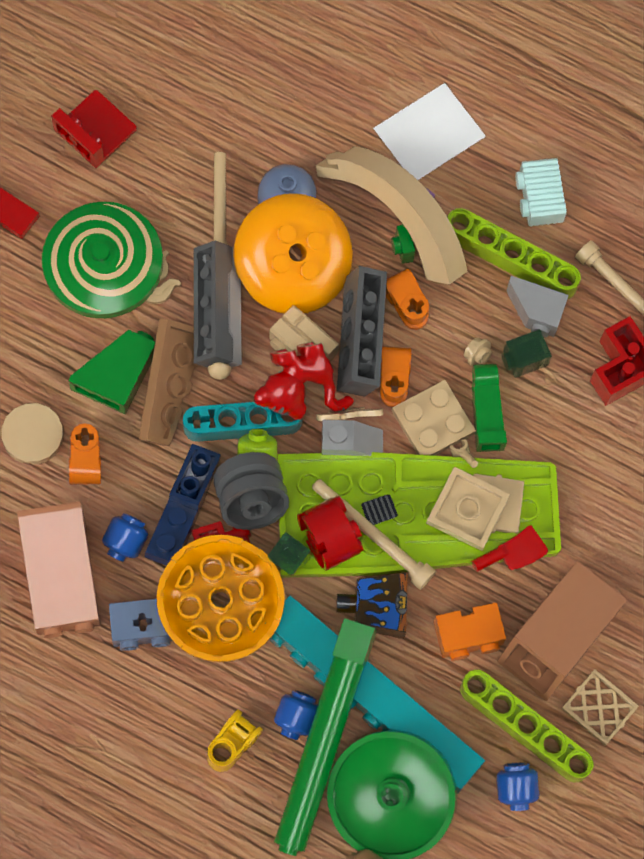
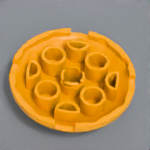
(264, 257)
(228, 567)

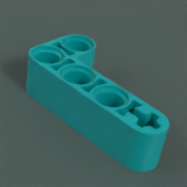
(242, 414)

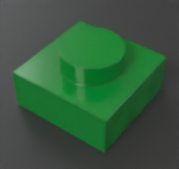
(403, 245)

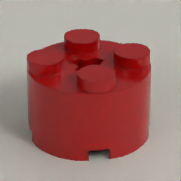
(330, 533)

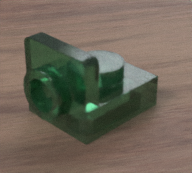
(289, 554)

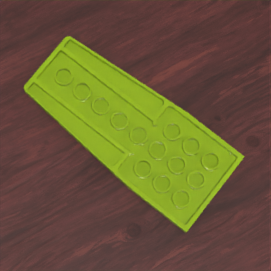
(414, 488)

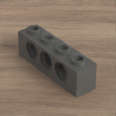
(362, 331)

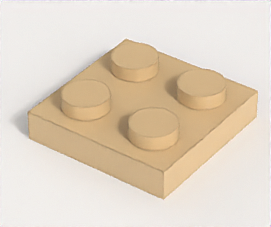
(433, 420)
(468, 508)

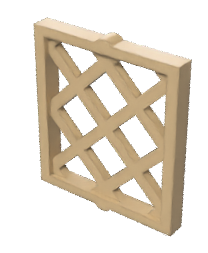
(580, 690)

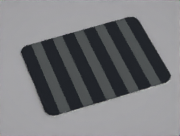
(379, 509)

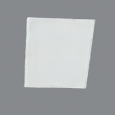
(429, 132)

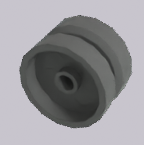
(251, 491)

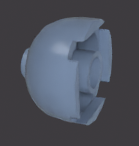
(286, 180)

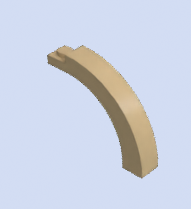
(410, 202)

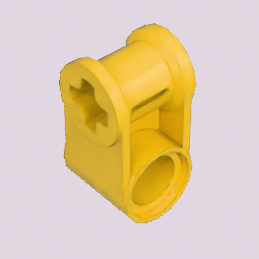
(236, 737)

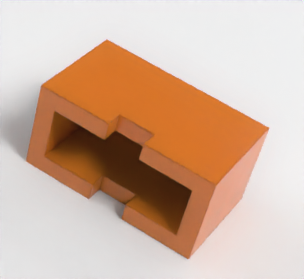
(470, 633)

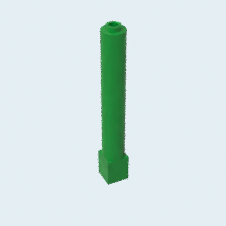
(324, 736)

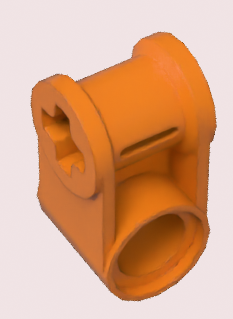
(405, 295)
(395, 372)
(84, 460)

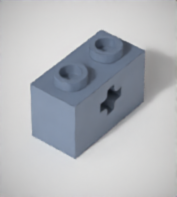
(125, 624)

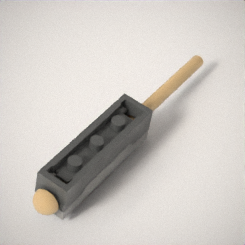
(217, 292)

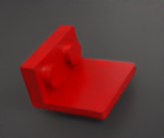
(94, 128)

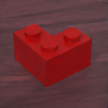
(626, 369)

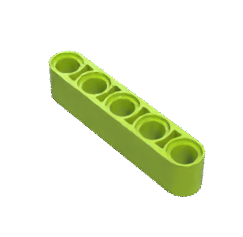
(520, 266)
(542, 728)

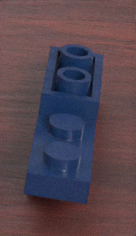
(183, 504)

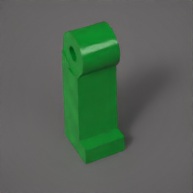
(487, 409)

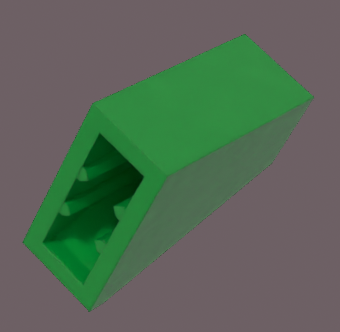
(116, 371)

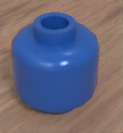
(125, 537)
(295, 714)
(518, 786)

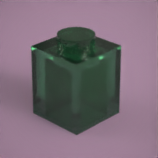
(526, 354)

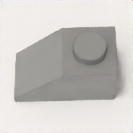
(537, 305)
(350, 438)

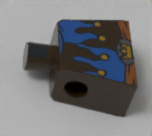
(378, 603)

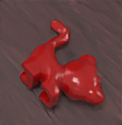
(286, 390)

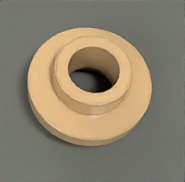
(478, 351)

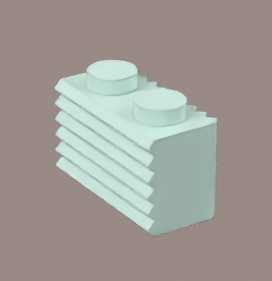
(541, 192)

